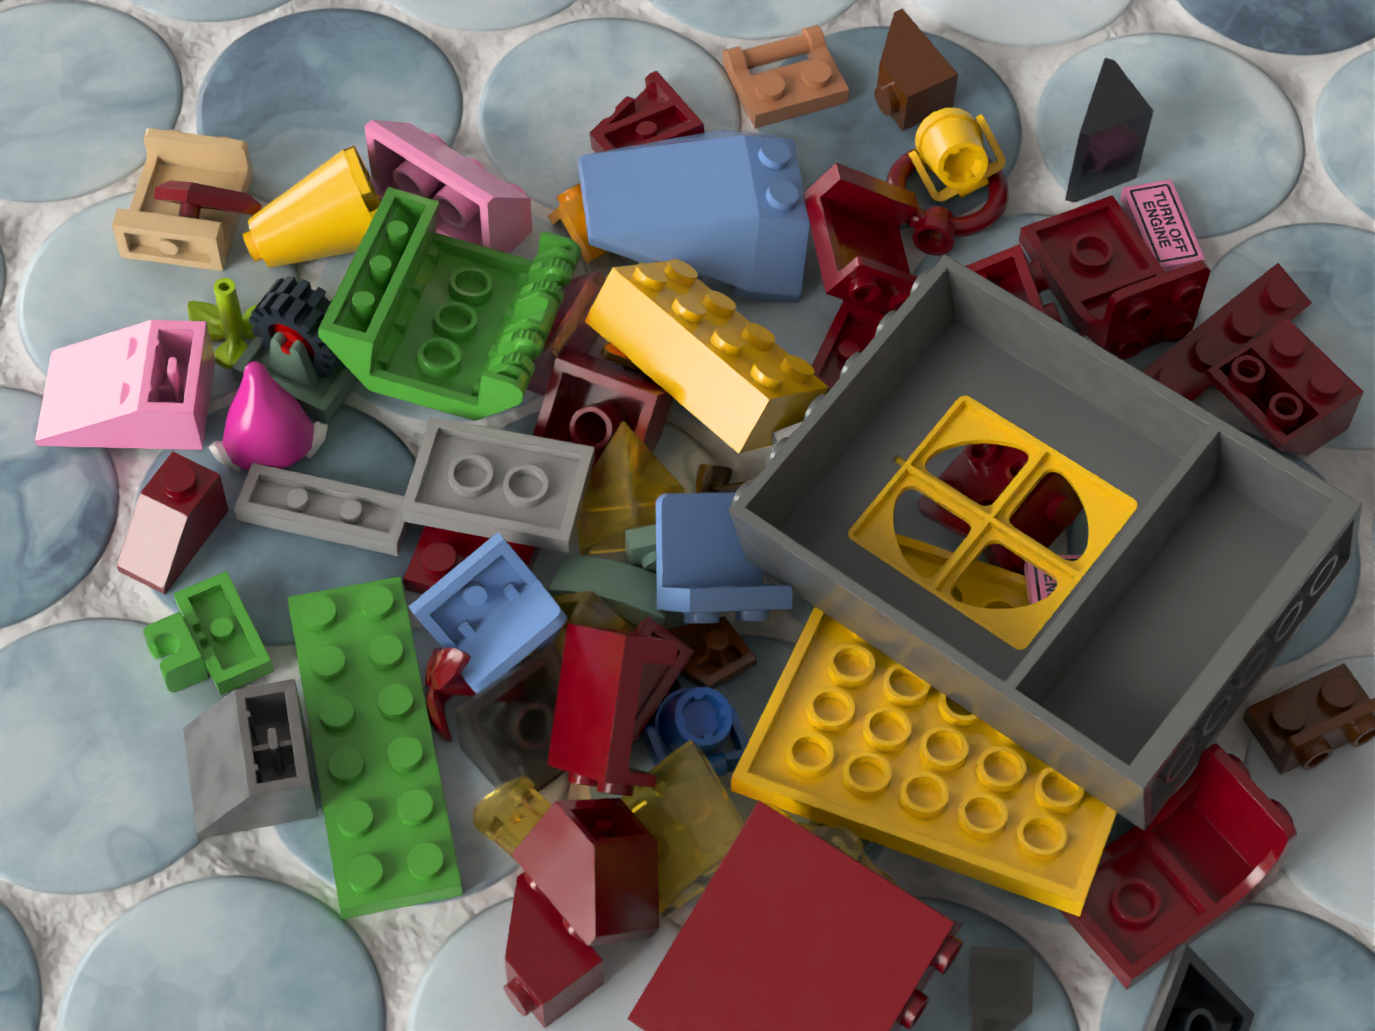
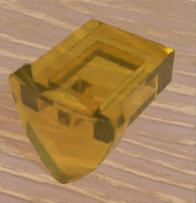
(510, 813)

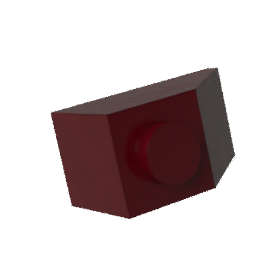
(171, 522)
(543, 961)

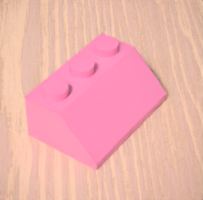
(472, 200)

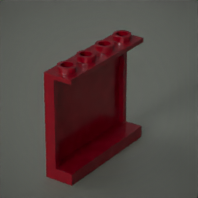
(797, 943)

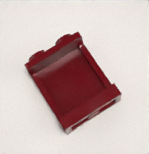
(859, 237)
(600, 705)

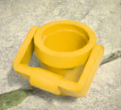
(954, 150)

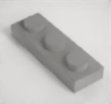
(322, 509)

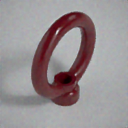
(937, 226)

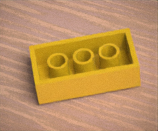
(704, 352)

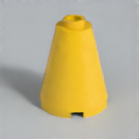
(316, 216)

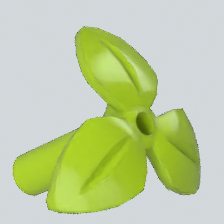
(224, 322)

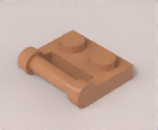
(787, 89)

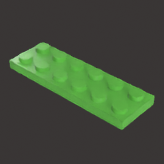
(373, 748)

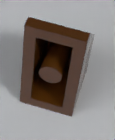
(912, 75)

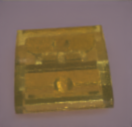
(690, 821)

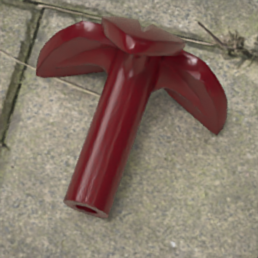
(444, 682)

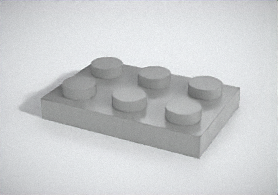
(498, 482)

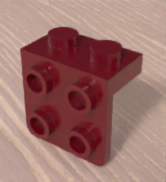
(982, 476)

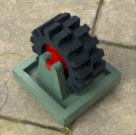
(291, 350)

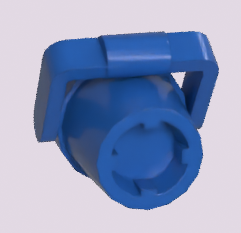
(699, 716)

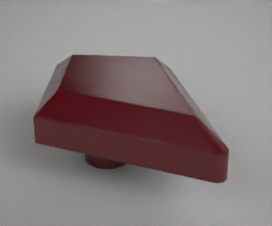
(198, 196)

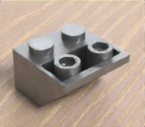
(250, 761)

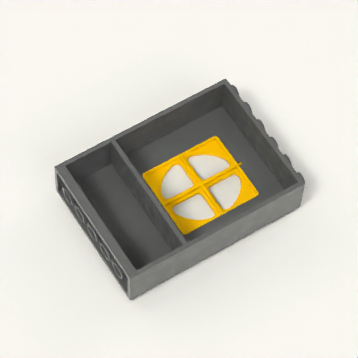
(1191, 564)

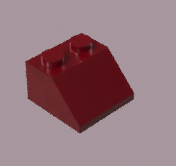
(593, 397)

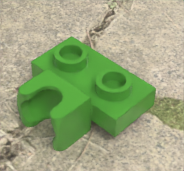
(208, 636)

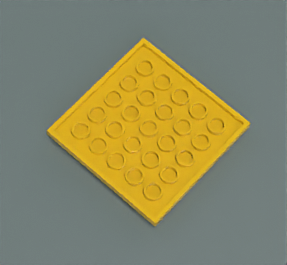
(911, 769)

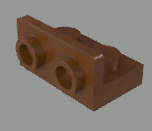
(1313, 720)

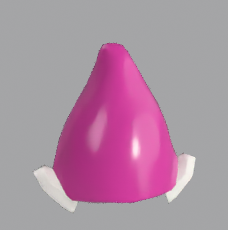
(266, 425)

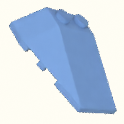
(708, 199)

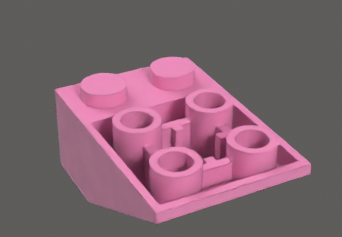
(131, 389)

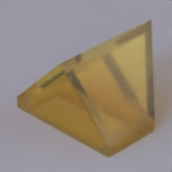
(621, 493)

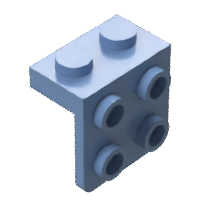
(704, 565)
(490, 611)

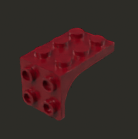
(1113, 280)
(1188, 871)

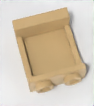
(152, 226)

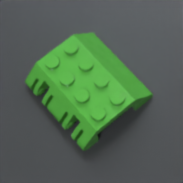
(442, 314)

